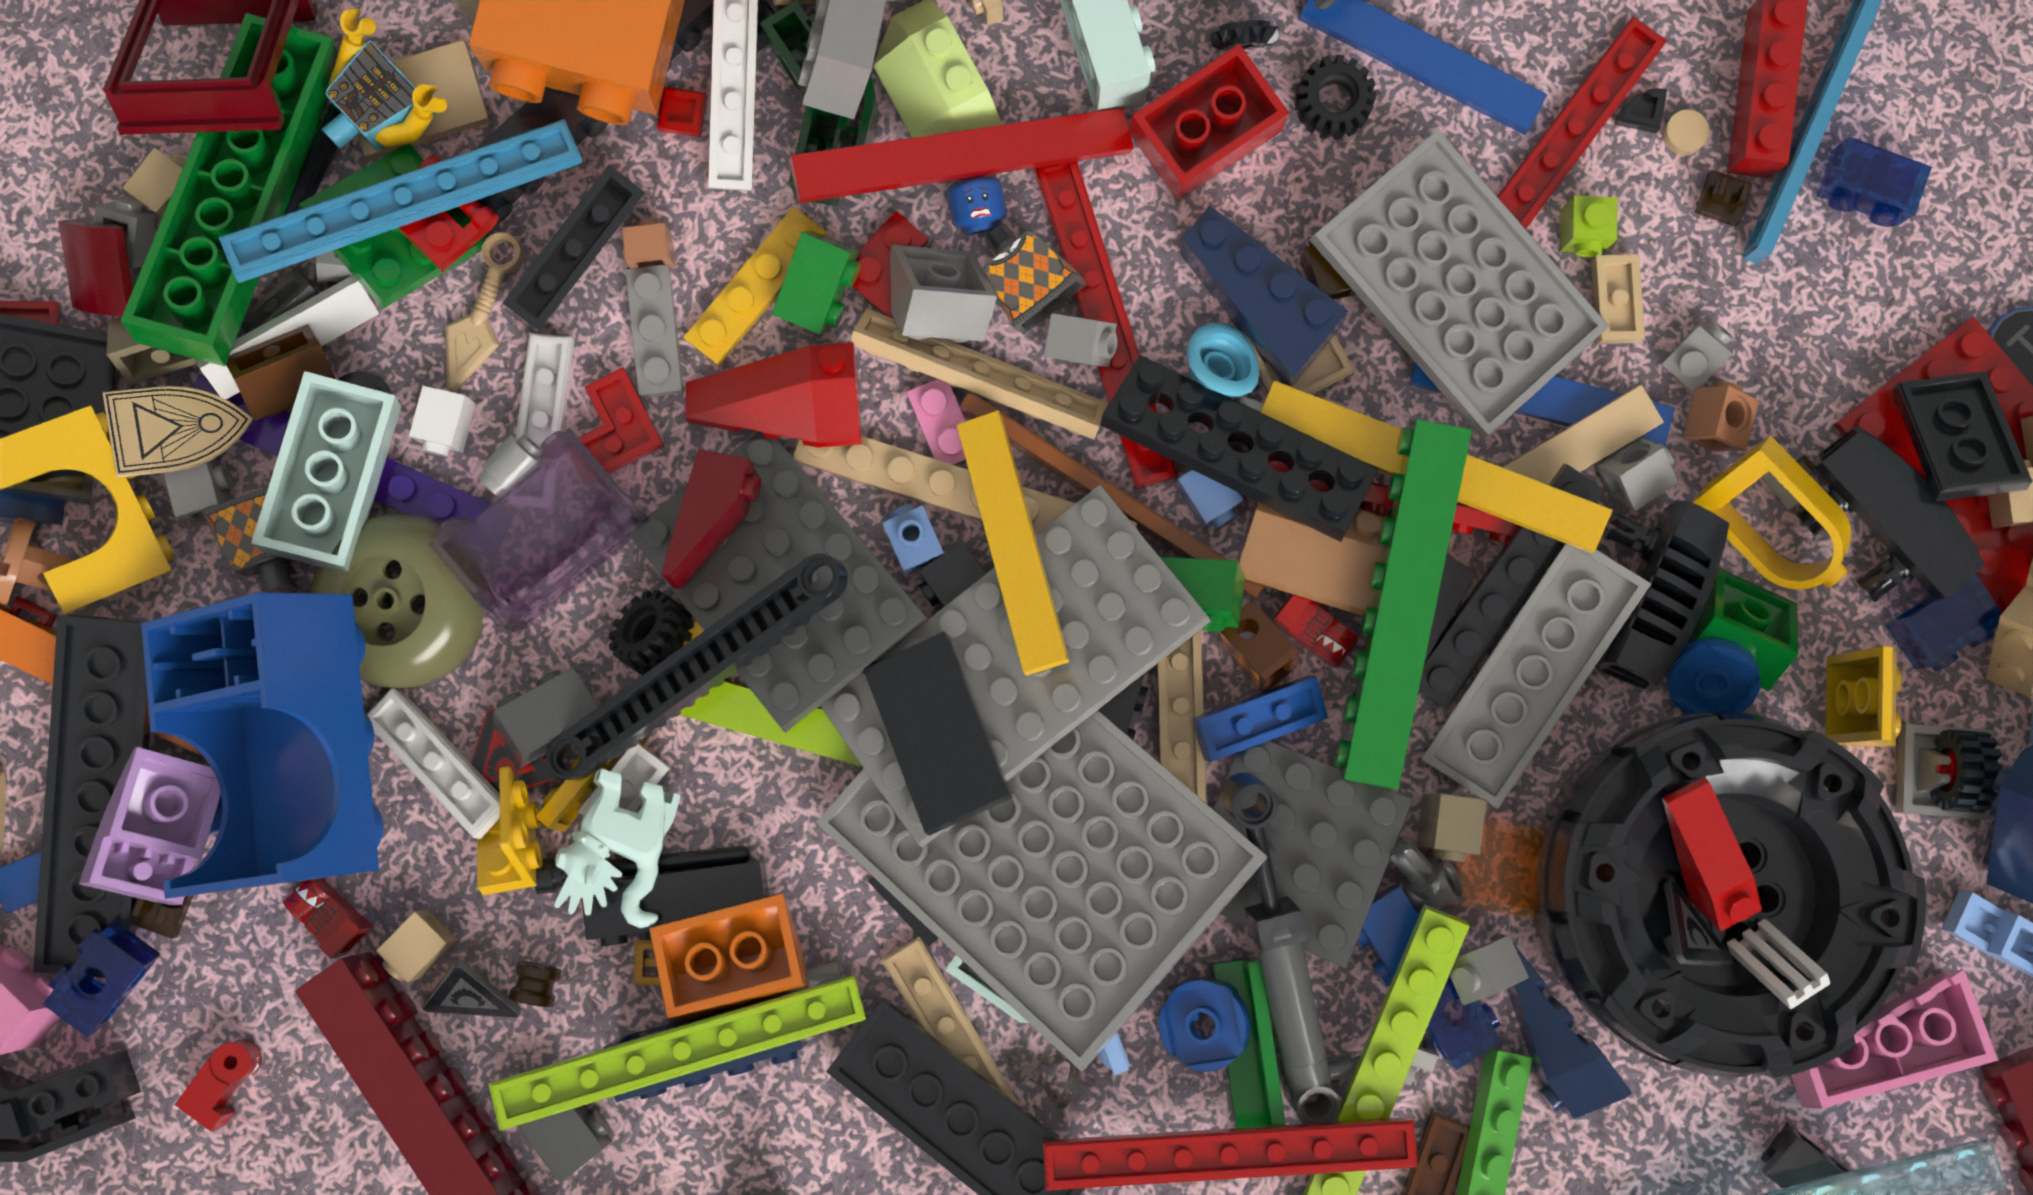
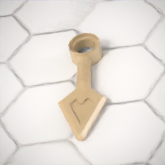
(472, 337)

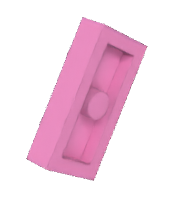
(938, 418)

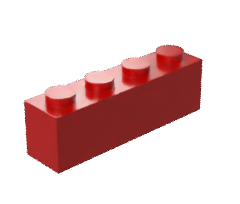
(1767, 87)

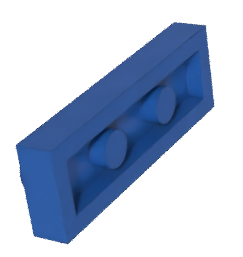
(1259, 718)

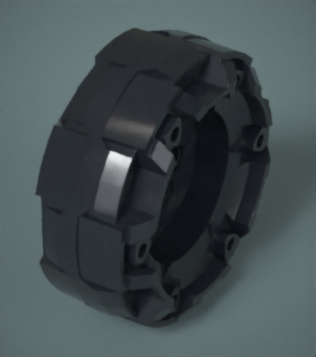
(1828, 872)

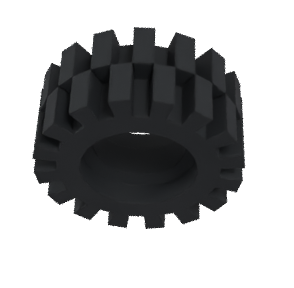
(1342, 74)
(650, 631)

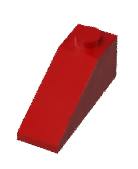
(1710, 856)

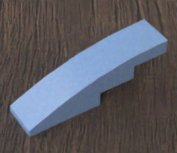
(1991, 930)

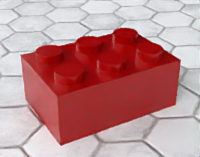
(1208, 122)

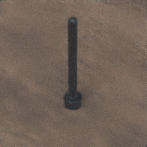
(551, 878)

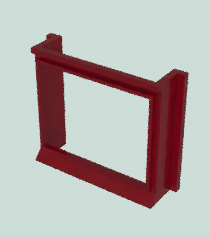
(203, 103)

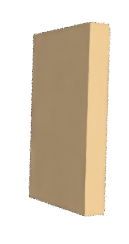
(456, 81)

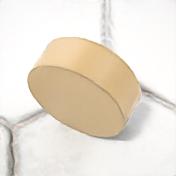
(1686, 132)

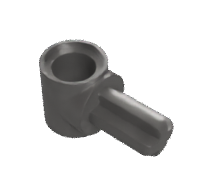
(1425, 878)

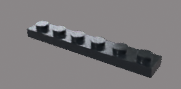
(1496, 599)

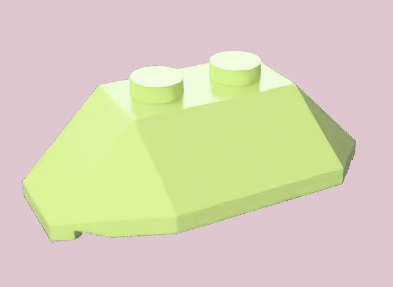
(932, 74)

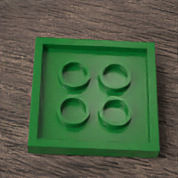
(388, 262)

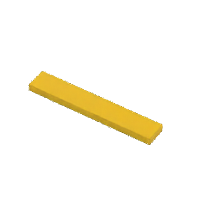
(1013, 544)

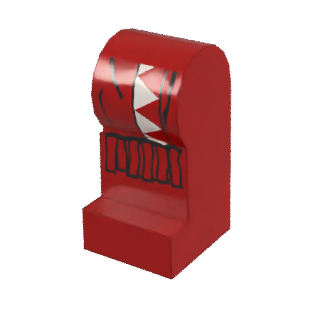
(1315, 630)
(327, 916)
(217, 1081)

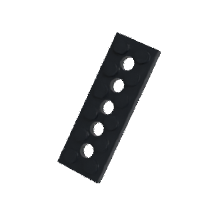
(1243, 472)

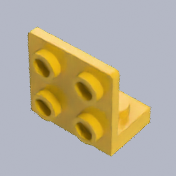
(509, 849)

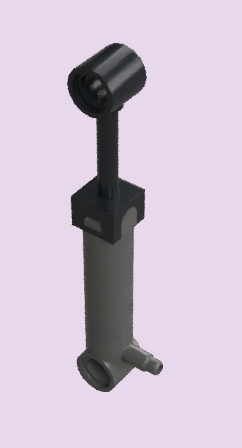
(1279, 937)

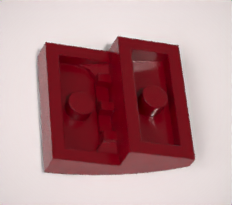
(96, 266)

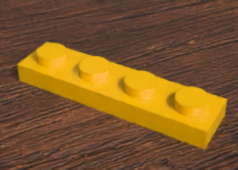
(749, 291)

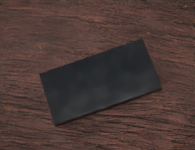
(937, 733)

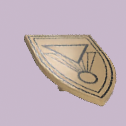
(169, 428)

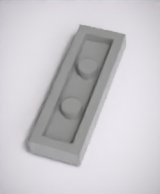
(654, 331)

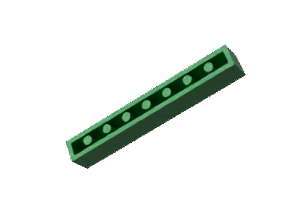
(1403, 603)

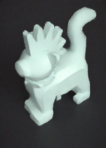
(623, 832)

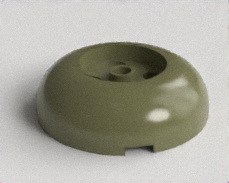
(425, 643)

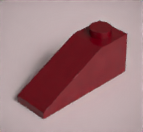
(710, 511)

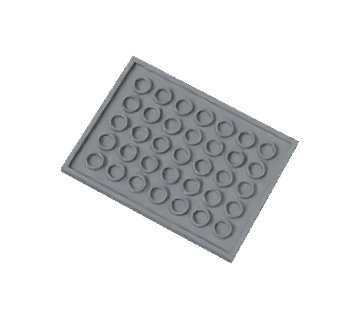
(1070, 887)

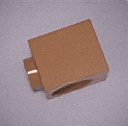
(1721, 417)

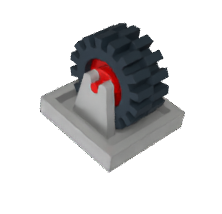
(1946, 771)

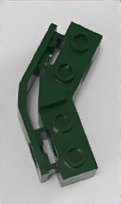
(820, 130)

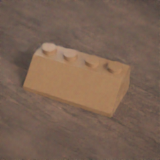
(1309, 563)

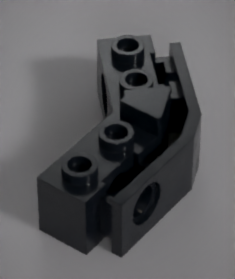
(57, 1101)

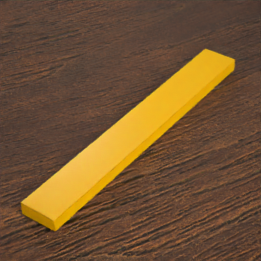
(1482, 484)

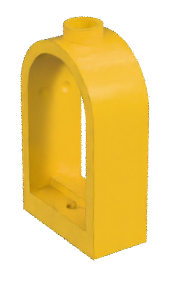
(1773, 458)

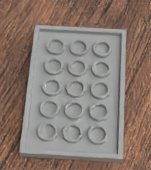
(1459, 283)

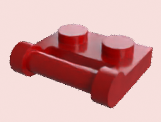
(442, 237)

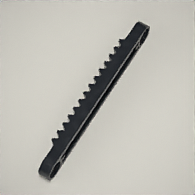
(697, 668)

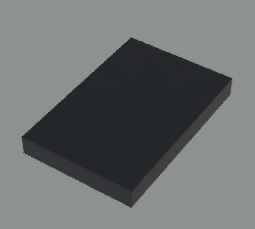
(1961, 436)

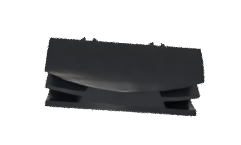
(1901, 510)
(1681, 564)

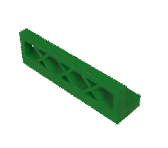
(1254, 1072)

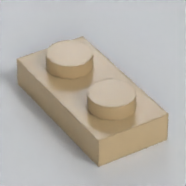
(1618, 297)

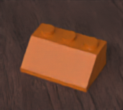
(728, 958)

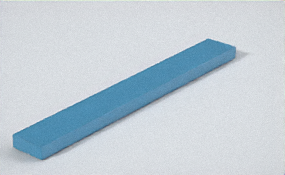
(1811, 129)
(399, 201)

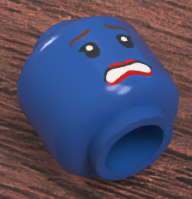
(976, 204)

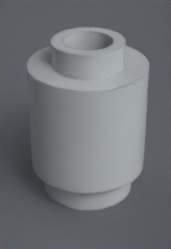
(510, 464)

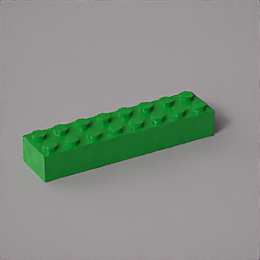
(229, 182)

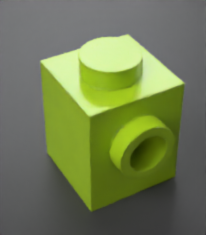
(1588, 225)

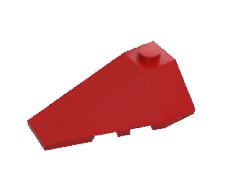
(794, 395)

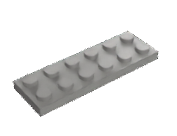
(1535, 672)

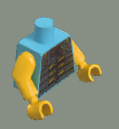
(374, 93)

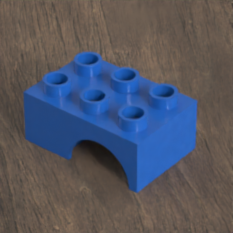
(280, 717)

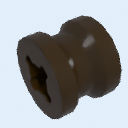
(535, 984)

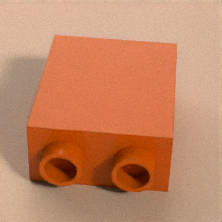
(592, 48)

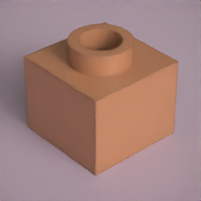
(648, 244)

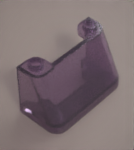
(540, 534)

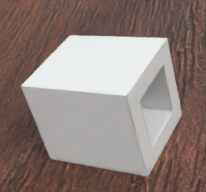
(442, 421)

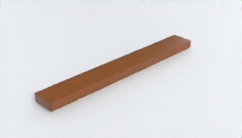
(1087, 480)

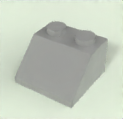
(939, 294)

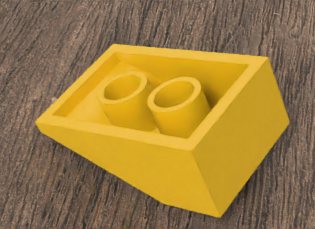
(1863, 697)

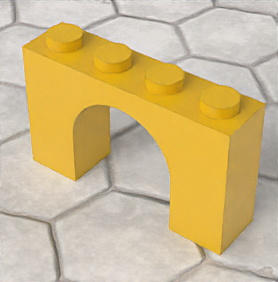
(132, 550)

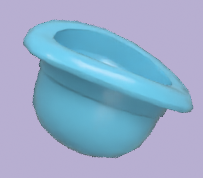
(1222, 360)

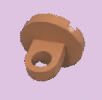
(24, 562)

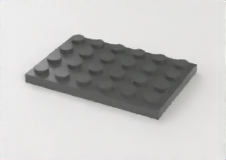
(779, 532)

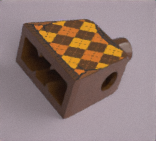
(1267, 655)

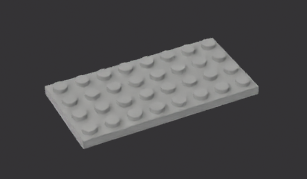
(1117, 621)

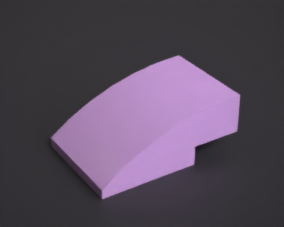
(152, 826)

